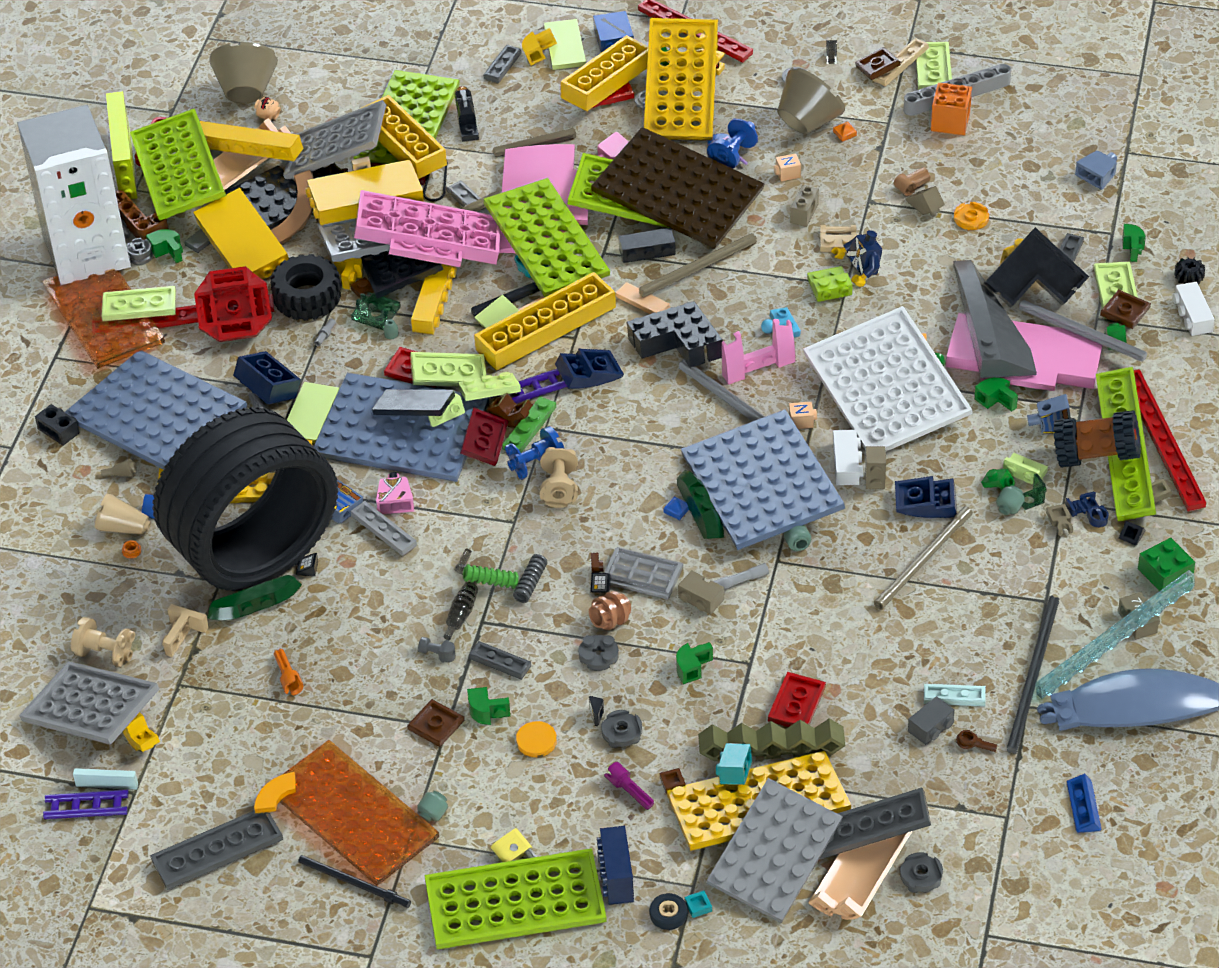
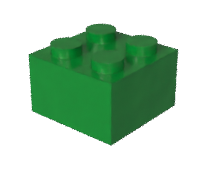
(1164, 563)

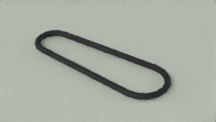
(444, 186)

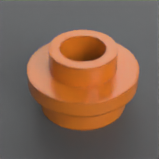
(131, 549)

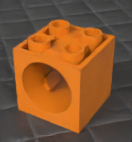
(951, 108)

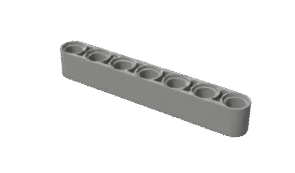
(980, 81)

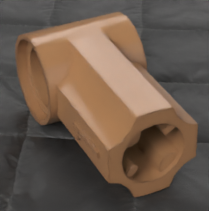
(909, 183)

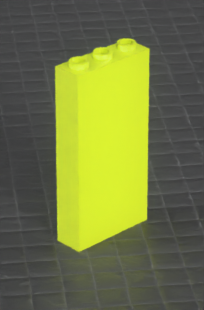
(121, 144)

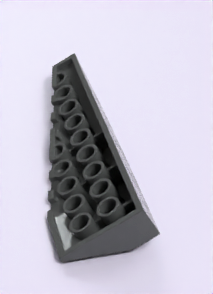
(995, 339)

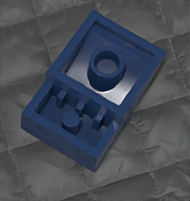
(588, 368)
(926, 497)

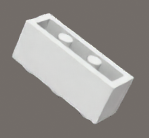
(1193, 308)
(847, 457)

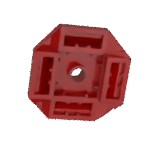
(227, 288)

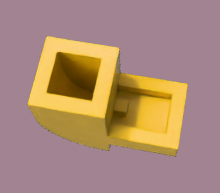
(535, 44)
(349, 271)
(140, 735)

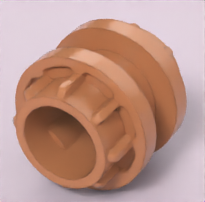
(610, 610)

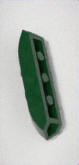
(700, 505)
(254, 598)

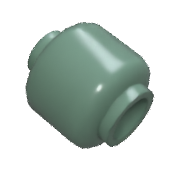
(1010, 500)
(798, 538)
(432, 806)

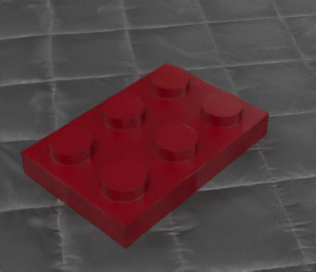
(484, 437)

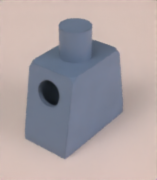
(1097, 168)

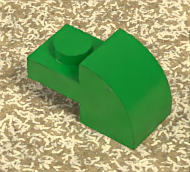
(1133, 239)

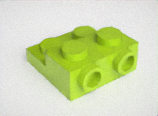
(830, 283)

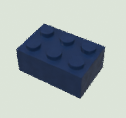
(266, 377)
(615, 865)

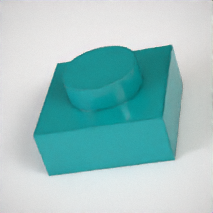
(698, 904)

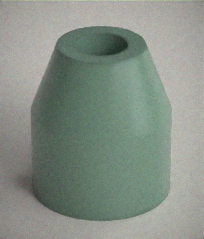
(390, 329)

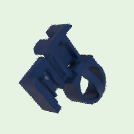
(1092, 508)

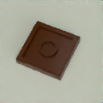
(877, 63)
(1125, 309)
(435, 723)

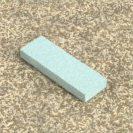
(955, 694)
(105, 778)

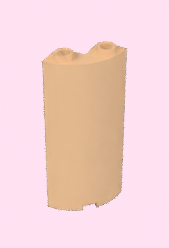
(234, 166)
(856, 877)

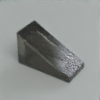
(831, 51)

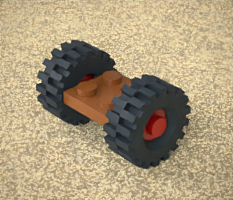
(1097, 438)

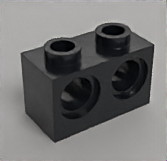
(57, 424)

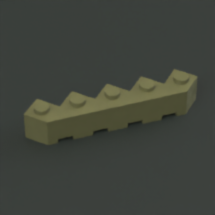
(774, 740)

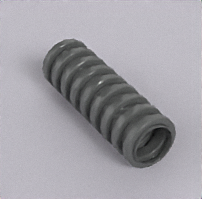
(530, 578)

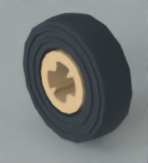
(668, 920)

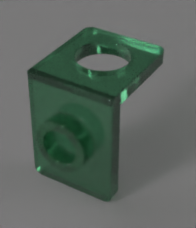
(1038, 493)

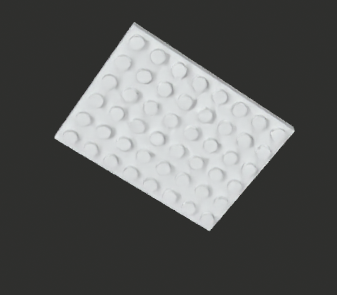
(887, 381)

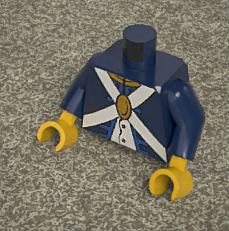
(864, 254)

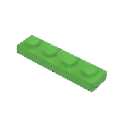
(531, 424)

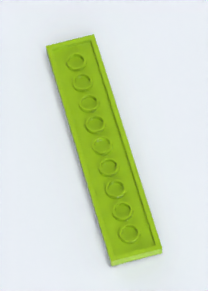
(1129, 477)

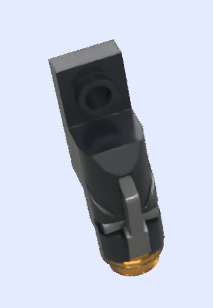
(466, 114)

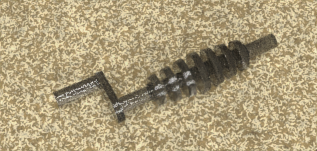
(464, 600)

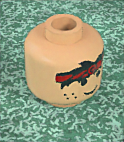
(267, 108)

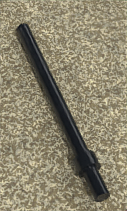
(389, 895)

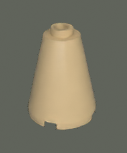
(120, 517)

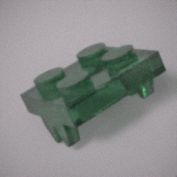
(370, 303)

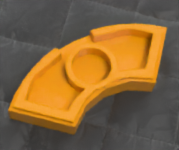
(274, 792)

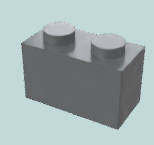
(931, 720)

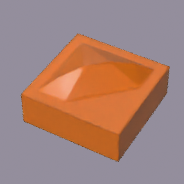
(844, 131)

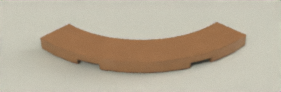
(299, 215)

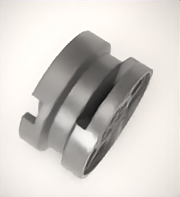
(139, 251)

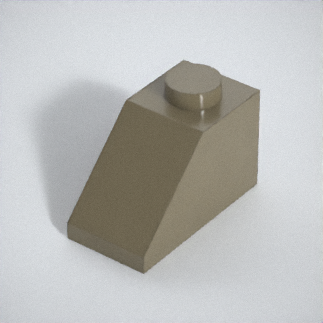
(926, 201)

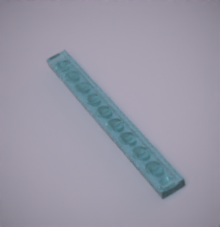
(1111, 637)

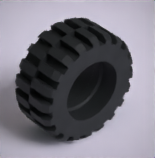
(305, 302)

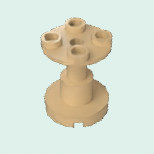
(558, 488)
(89, 638)

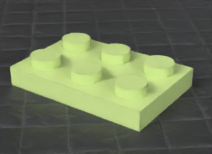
(489, 386)

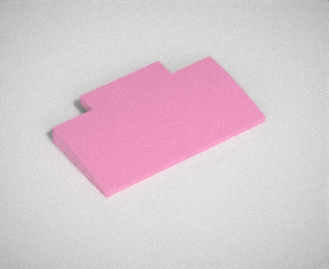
(536, 163)
(427, 230)
(1056, 352)

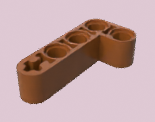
(135, 220)

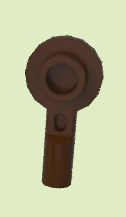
(967, 740)

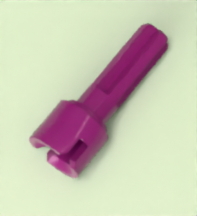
(621, 778)

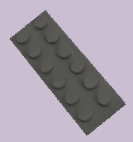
(879, 821)
(215, 848)

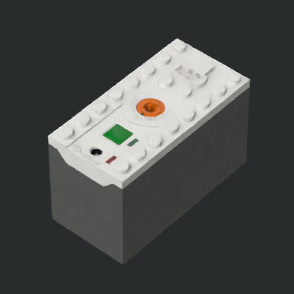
(74, 193)

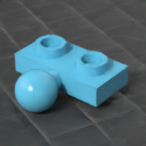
(782, 315)

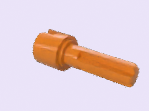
(290, 678)

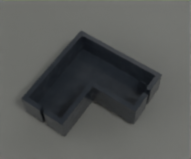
(1036, 261)
(678, 328)

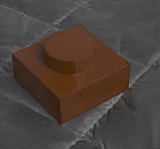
(361, 286)
(596, 564)
(672, 779)

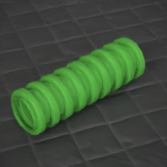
(490, 576)

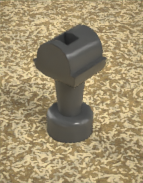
(445, 651)

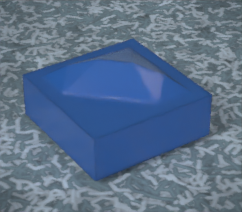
(676, 508)

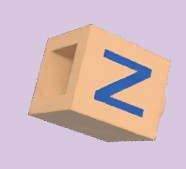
(787, 167)
(802, 414)

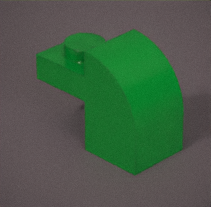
(166, 242)
(996, 390)
(690, 660)
(483, 708)

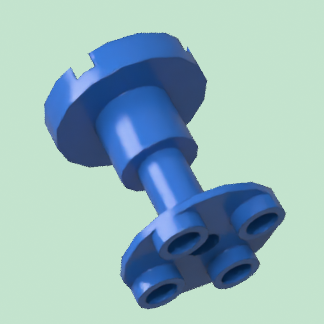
(726, 151)
(518, 460)

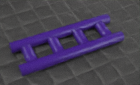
(538, 390)
(76, 812)

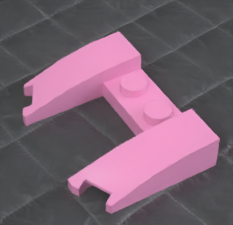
(737, 363)

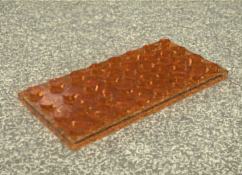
(82, 309)
(356, 813)

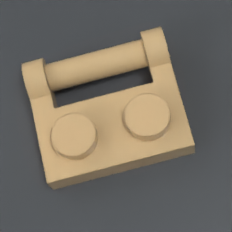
(828, 242)

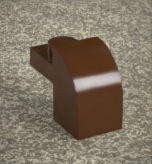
(506, 408)

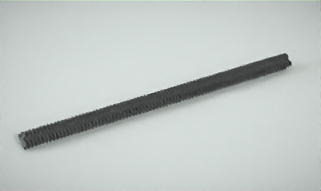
(1035, 666)

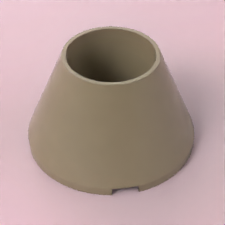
(243, 70)
(807, 102)

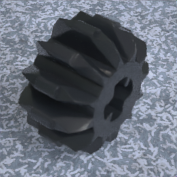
(1189, 271)

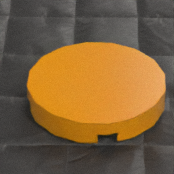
(971, 216)
(536, 739)

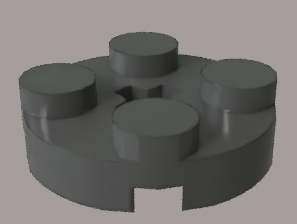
(595, 643)
(623, 738)
(917, 882)

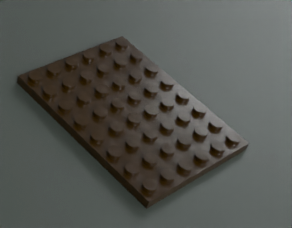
(678, 187)

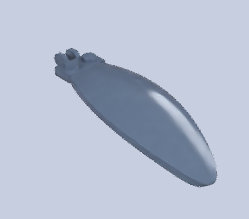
(1132, 700)

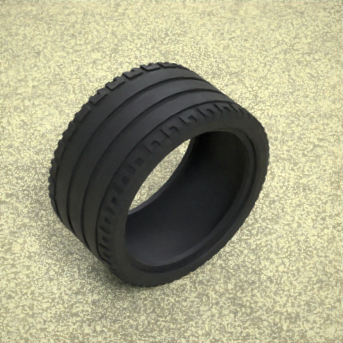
(215, 469)

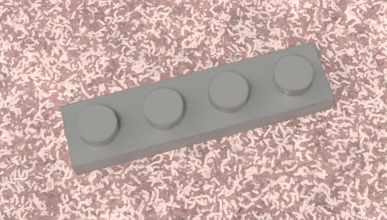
(383, 528)

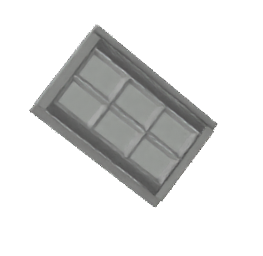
(643, 572)

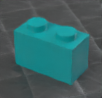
(734, 764)

